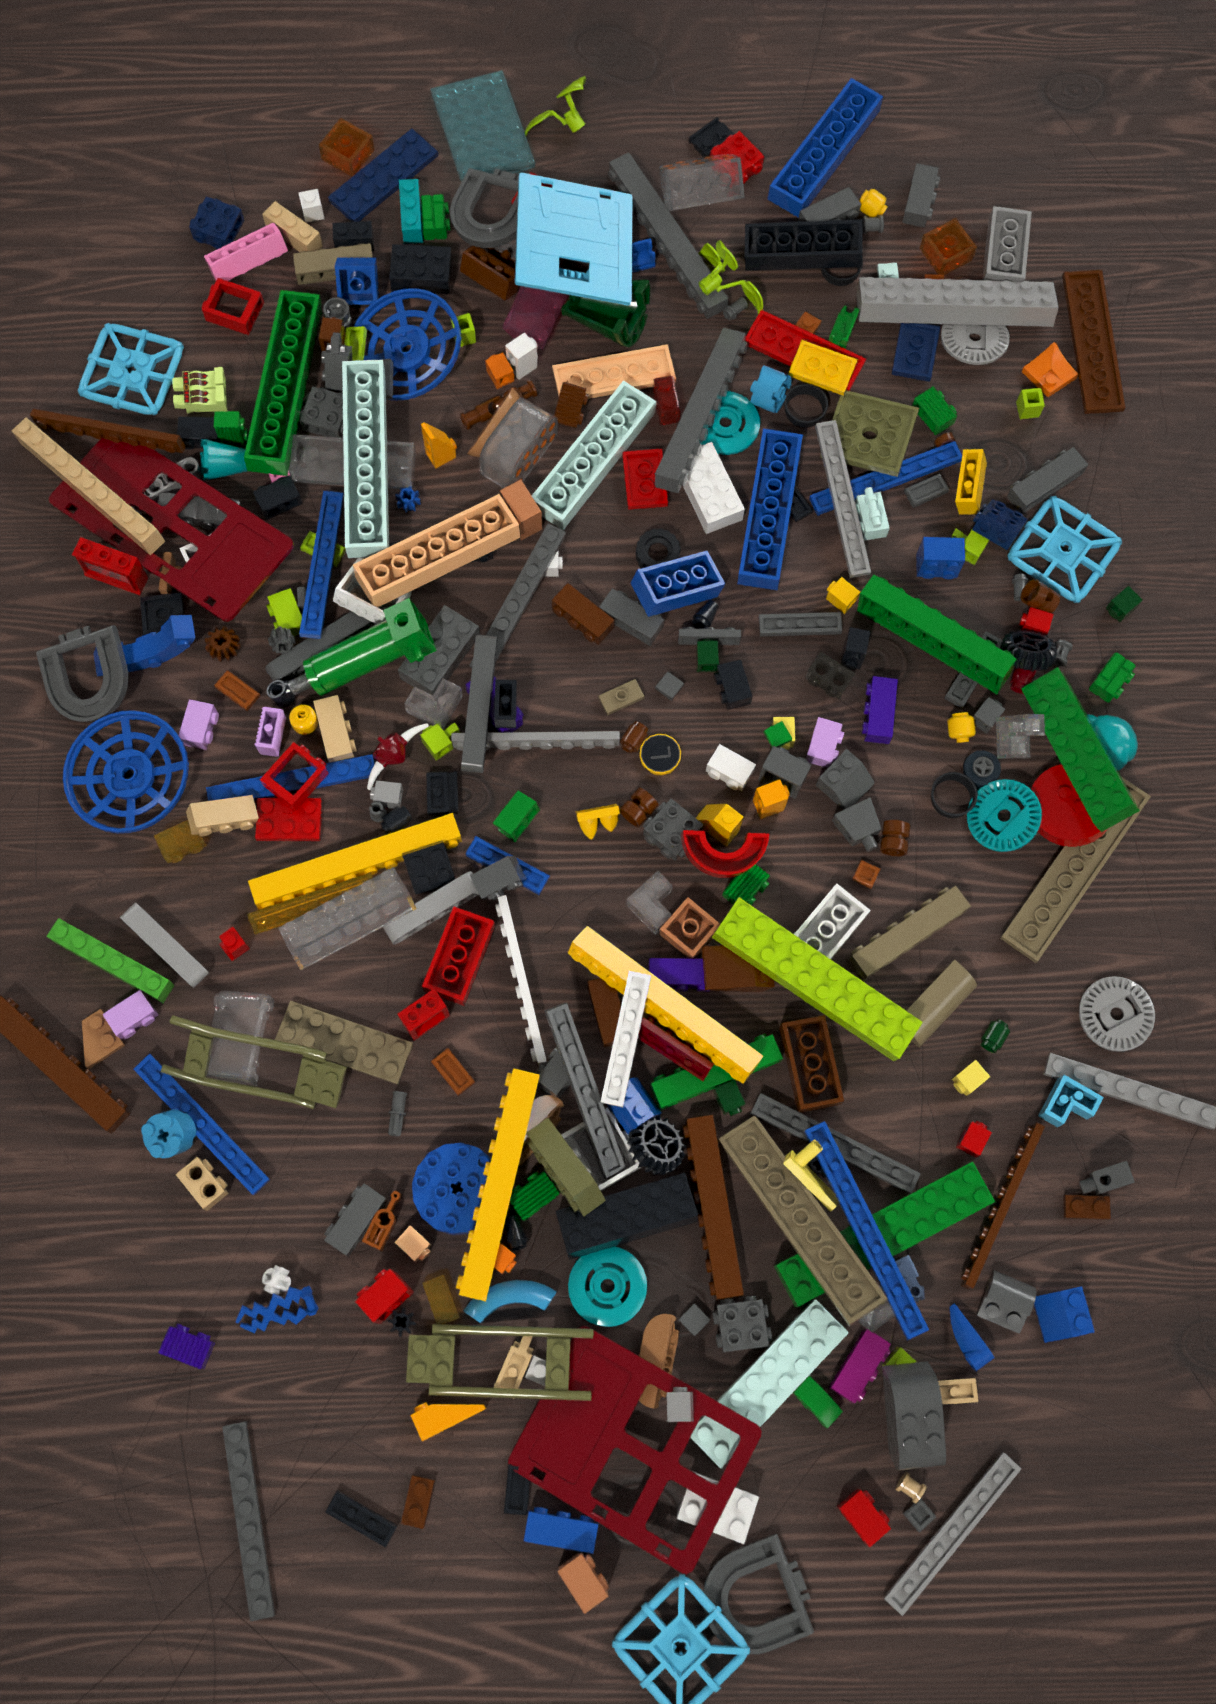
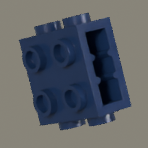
(216, 223)
(999, 523)

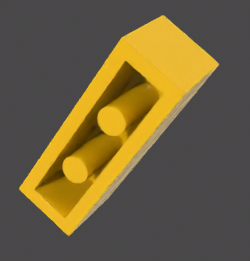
(971, 481)

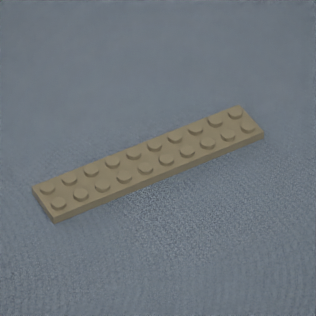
(1064, 887)
(803, 1221)

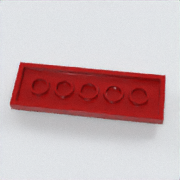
(782, 339)

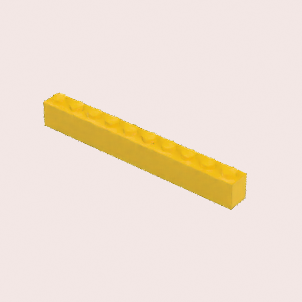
(351, 861)
(667, 1006)
(499, 1184)

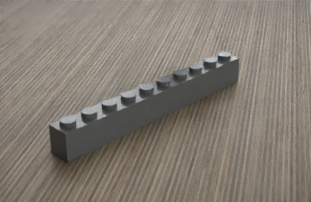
(666, 233)
(701, 411)

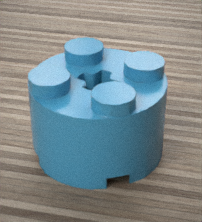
(770, 389)
(168, 1133)

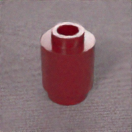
(1021, 679)

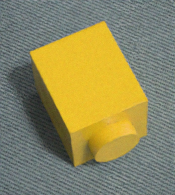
(842, 594)

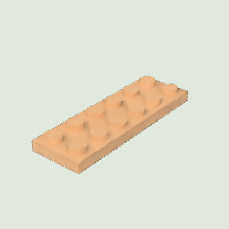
(605, 373)

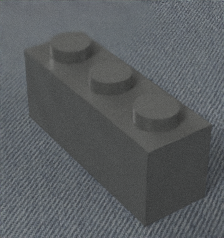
(921, 195)
(838, 206)
(632, 617)
(354, 1219)

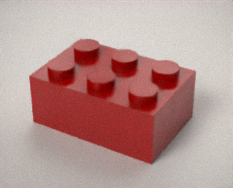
(383, 1296)

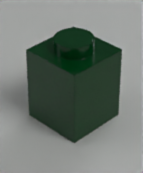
(1124, 604)
(707, 655)
(729, 1098)

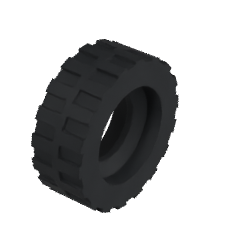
(652, 537)

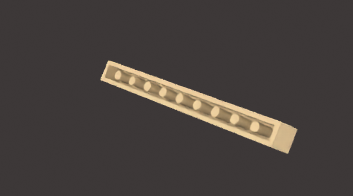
(88, 486)

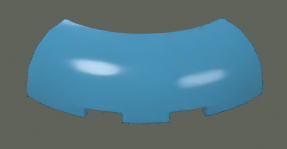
(509, 1293)

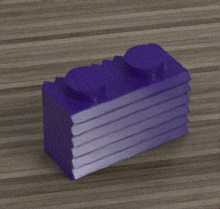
(187, 1347)

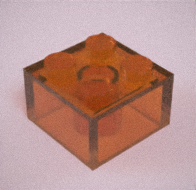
(346, 147)
(948, 247)

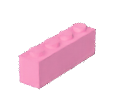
(246, 253)

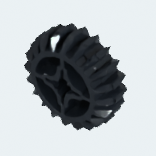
(1030, 650)
(654, 1151)

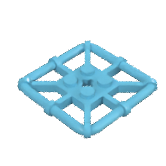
(127, 358)
(1066, 561)
(680, 1629)

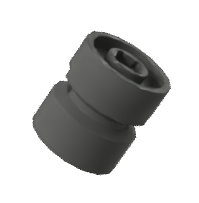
(339, 309)

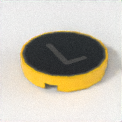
(660, 754)

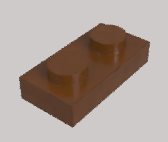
(1087, 1207)
(417, 1502)

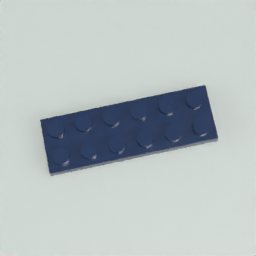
(382, 176)

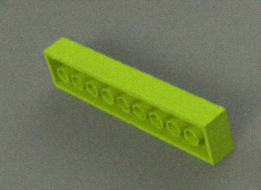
(817, 980)

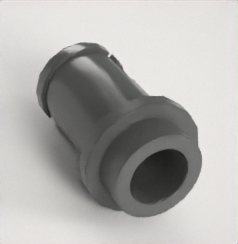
(734, 309)
(1019, 582)
(377, 811)

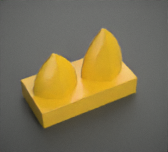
(589, 822)

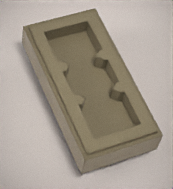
(621, 697)

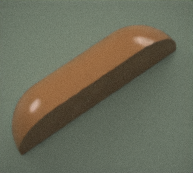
(511, 397)
(542, 1108)
(658, 1348)

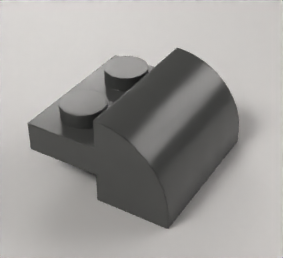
(1007, 1301)

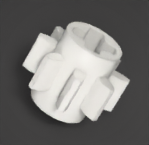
(276, 1280)

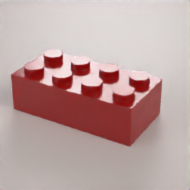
(459, 955)

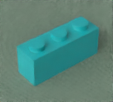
(410, 211)

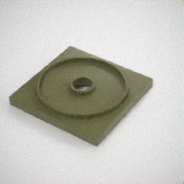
(887, 419)

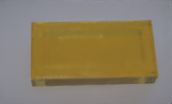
(441, 1300)

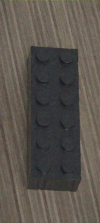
(803, 245)
(628, 1216)

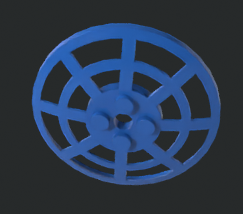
(413, 336)
(117, 767)

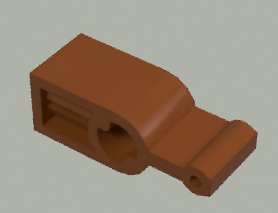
(377, 1234)

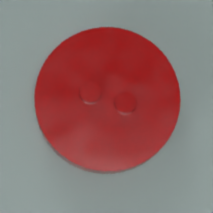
(1063, 813)

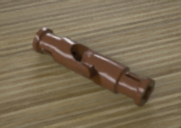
(480, 412)

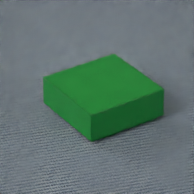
(777, 735)

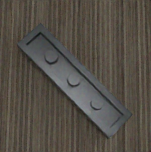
(800, 624)
(964, 686)

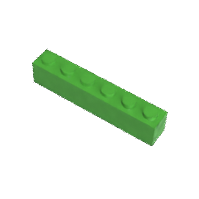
(110, 960)

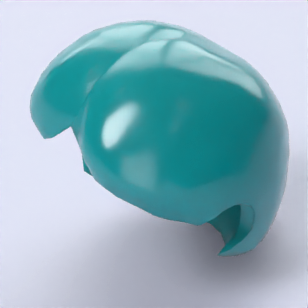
(1116, 737)

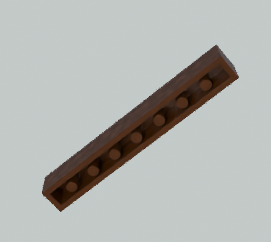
(60, 1067)
(714, 1208)

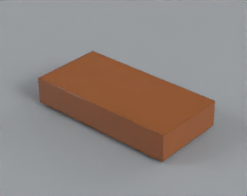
(237, 690)
(453, 1071)

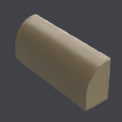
(941, 1000)

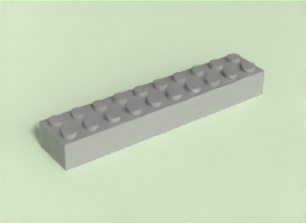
(956, 301)

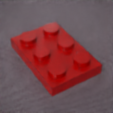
(640, 479)
(282, 823)

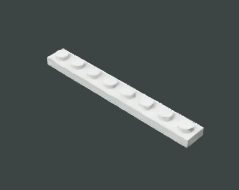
(522, 989)

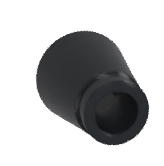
(705, 615)
(515, 1234)

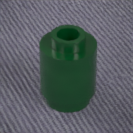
(995, 1036)

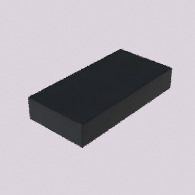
(516, 1492)

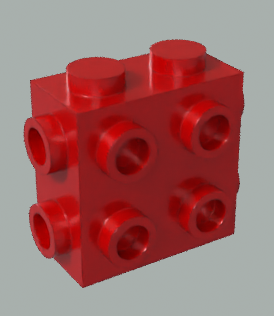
(739, 145)

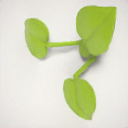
(572, 116)
(713, 280)

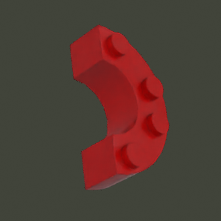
(723, 864)

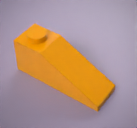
(437, 445)
(438, 1417)

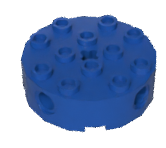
(434, 1182)

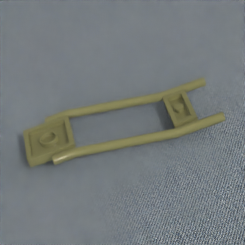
(316, 1082)
(432, 1361)

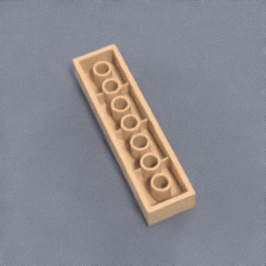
(436, 551)

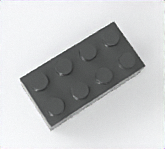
(453, 639)

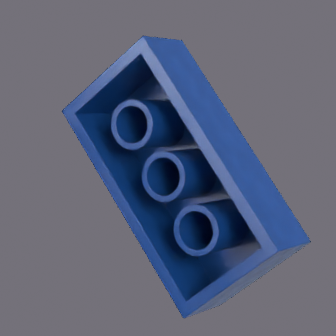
(677, 583)

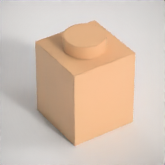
(414, 1244)

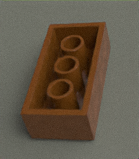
(811, 1064)

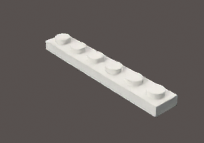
(625, 1039)

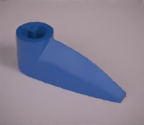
(969, 1341)

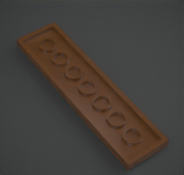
(1093, 342)

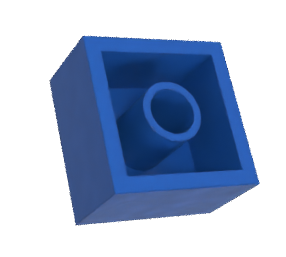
(357, 280)
(940, 557)

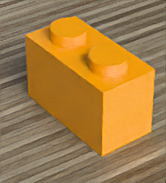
(770, 799)

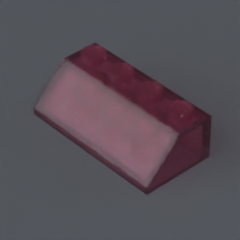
(534, 313)

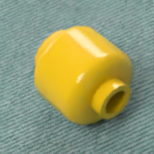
(872, 203)
(303, 719)
(961, 727)

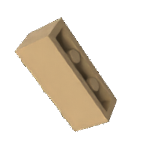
(293, 229)
(334, 728)
(222, 815)

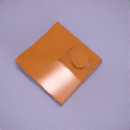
(1050, 371)

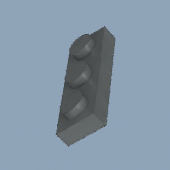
(725, 636)

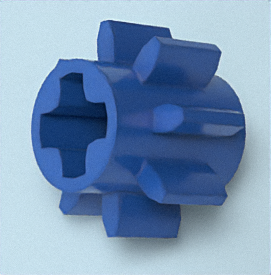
(408, 499)

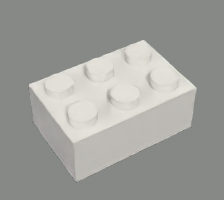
(735, 1518)

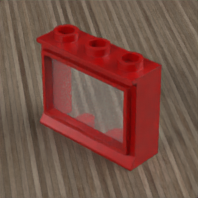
(110, 566)

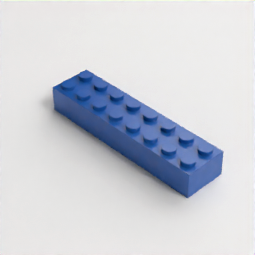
(825, 147)
(770, 509)

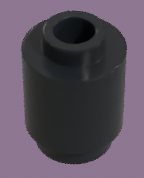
(396, 820)

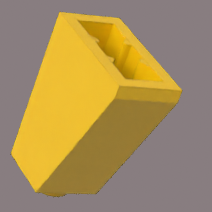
(720, 822)

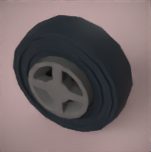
(986, 763)

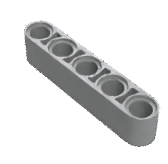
(165, 486)
(432, 908)
(164, 945)

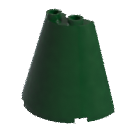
(612, 320)

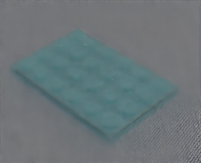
(482, 125)

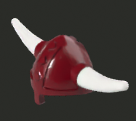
(391, 751)

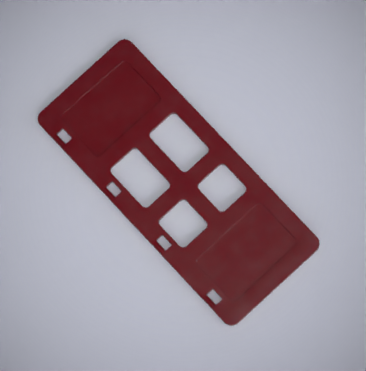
(227, 563)

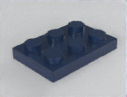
(915, 351)

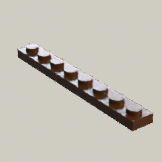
(111, 431)
(997, 1213)

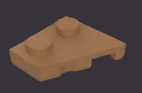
(98, 1039)

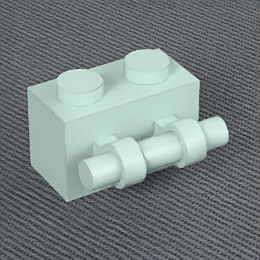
(872, 515)

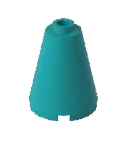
(221, 460)

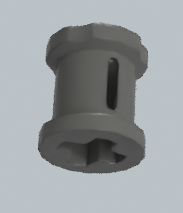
(872, 224)
(1067, 646)

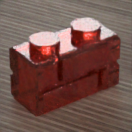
(666, 400)

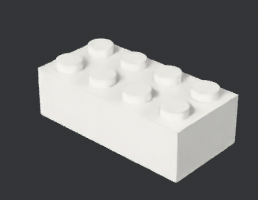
(712, 491)
(832, 922)

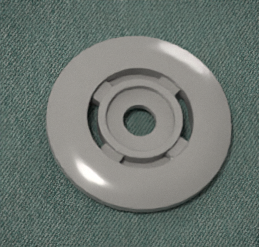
(988, 349)
(1123, 1033)

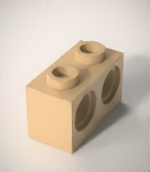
(198, 1187)

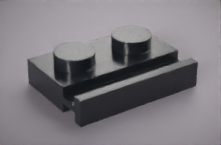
(709, 136)
(442, 793)

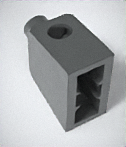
(859, 824)
(1116, 1175)

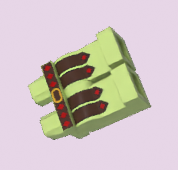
(201, 391)

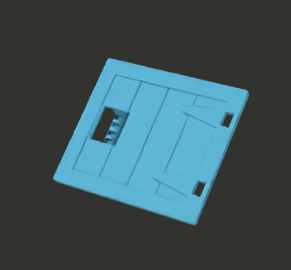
(577, 226)

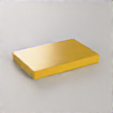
(822, 367)

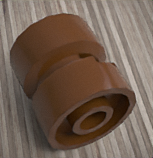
(1039, 596)
(640, 805)
(895, 836)

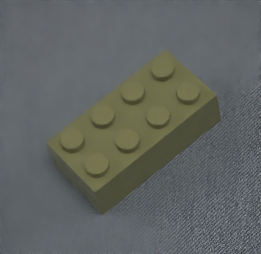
(564, 1167)

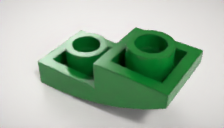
(817, 1401)

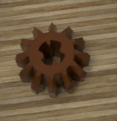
(217, 638)

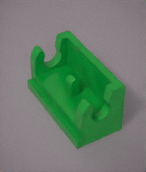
(843, 327)
(516, 816)

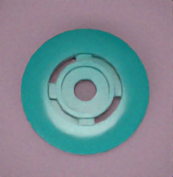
(729, 439)
(1018, 829)
(601, 1307)

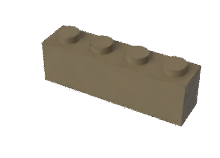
(320, 264)

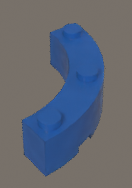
(154, 648)

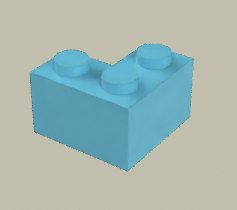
(1066, 1097)

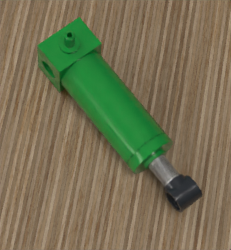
(399, 635)

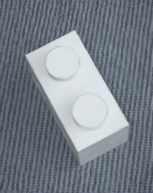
(522, 355)
(730, 768)

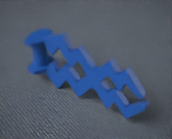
(269, 1312)

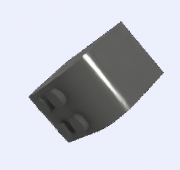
(914, 1416)

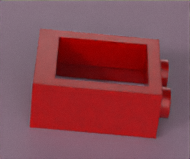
(249, 315)
(307, 788)
(421, 1020)

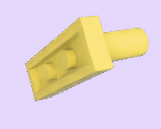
(797, 1165)

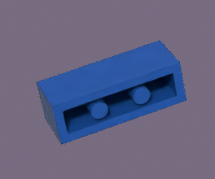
(561, 1530)

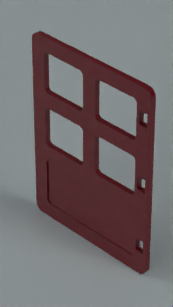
(578, 1436)

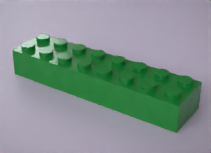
(936, 634)
(1080, 750)

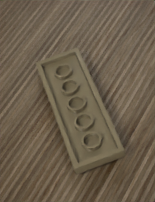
(346, 1042)

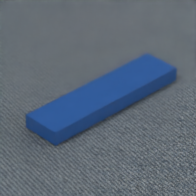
(488, 854)

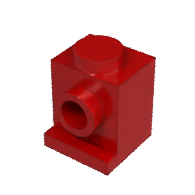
(233, 944)

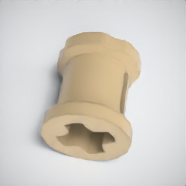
(911, 1487)

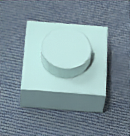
(887, 270)

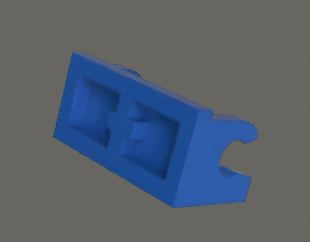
(642, 255)

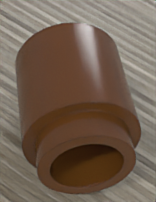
(634, 737)

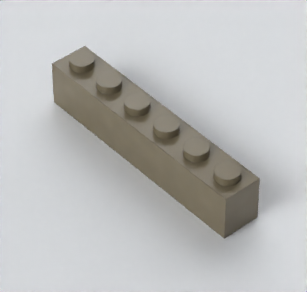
(910, 932)

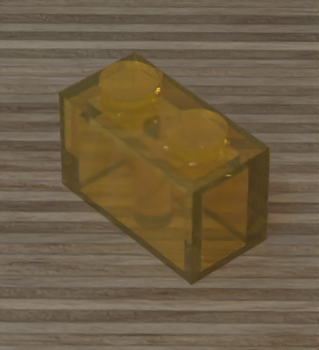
(178, 842)

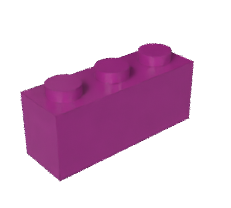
(860, 1366)

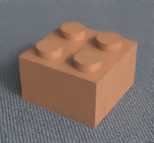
(523, 508)
(689, 929)
(583, 1581)

